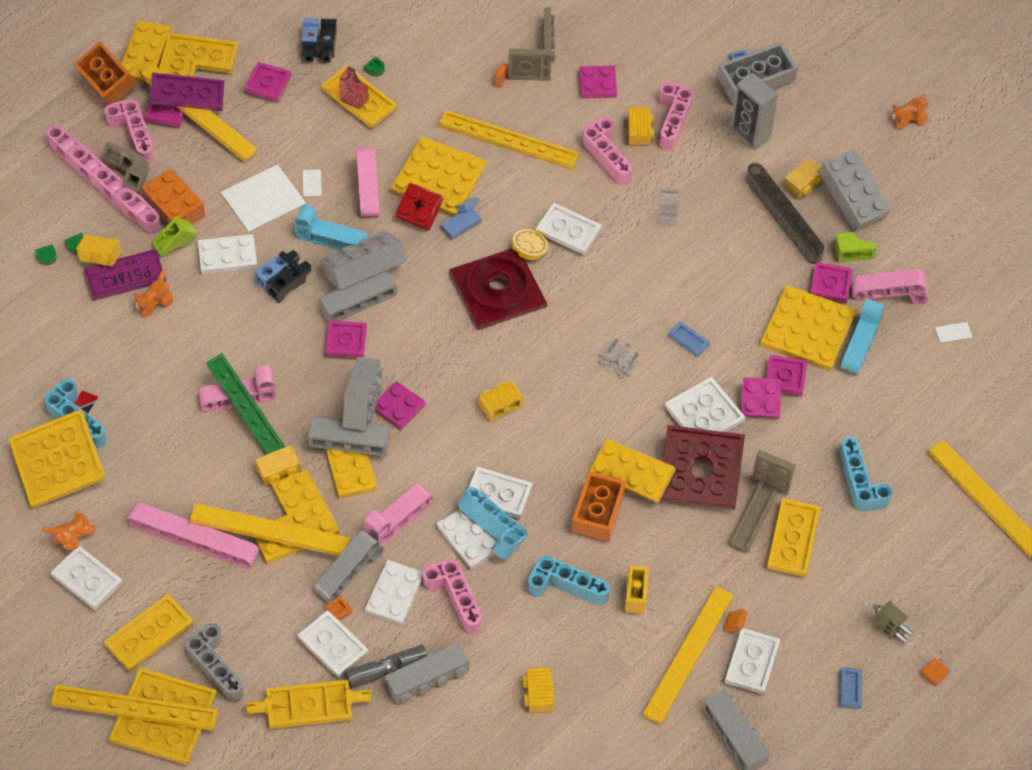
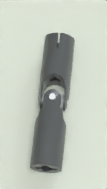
(374, 670)

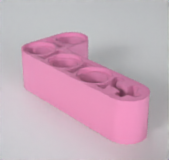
(680, 101)
(129, 114)
(596, 141)
(367, 181)
(892, 284)
(260, 388)
(398, 515)
(458, 597)

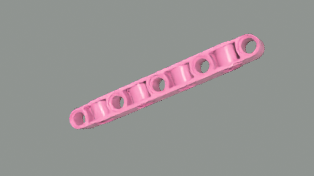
(103, 179)

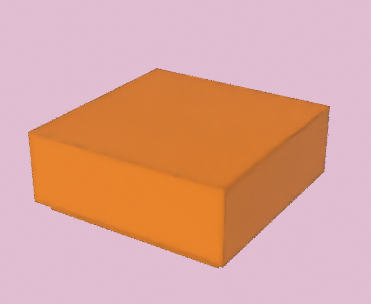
(501, 75)
(339, 608)
(735, 620)
(935, 672)

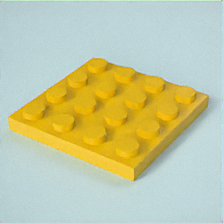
(441, 171)
(808, 327)
(57, 458)
(156, 738)

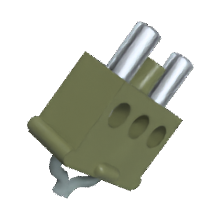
(892, 621)

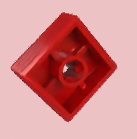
(423, 216)

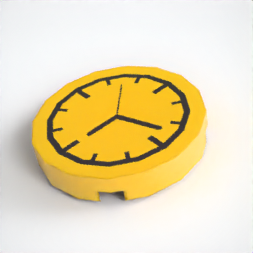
(529, 244)

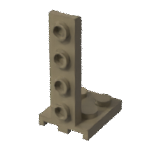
(534, 63)
(773, 476)

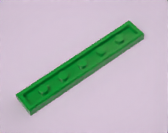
(244, 404)

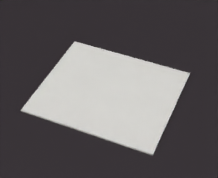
(263, 198)

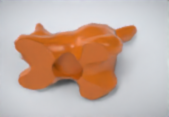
(911, 111)
(156, 294)
(68, 533)

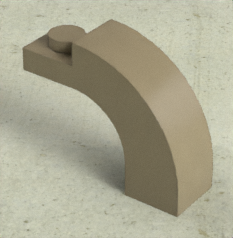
(130, 162)

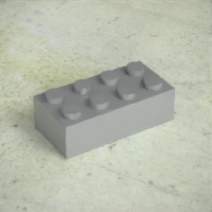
(770, 64)
(753, 111)
(854, 190)
(363, 260)
(362, 393)

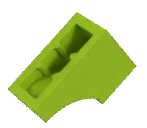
(174, 235)
(851, 248)

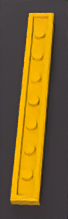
(213, 125)
(509, 139)
(983, 495)
(269, 530)
(688, 655)
(134, 707)

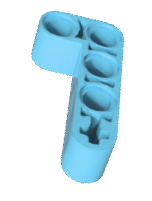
(323, 232)
(863, 336)
(66, 405)
(859, 473)
(494, 521)
(598, 594)

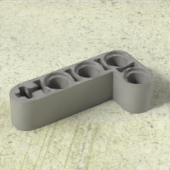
(348, 565)
(217, 666)

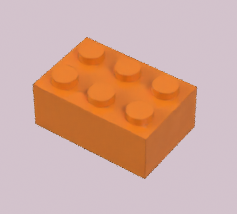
(105, 73)
(173, 198)
(598, 506)

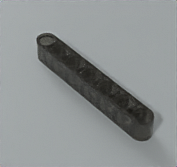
(785, 213)

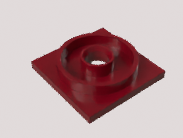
(492, 305)
(719, 450)

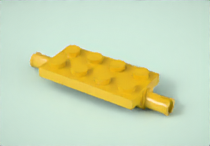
(308, 704)

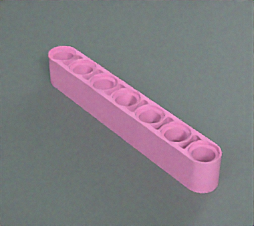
(192, 535)

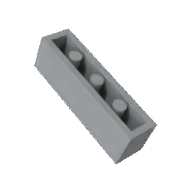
(358, 296)
(332, 435)
(427, 673)
(735, 731)

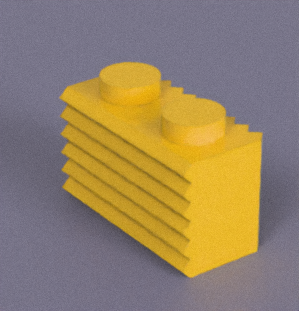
(639, 126)
(803, 178)
(99, 250)
(500, 400)
(278, 465)
(636, 589)
(539, 689)

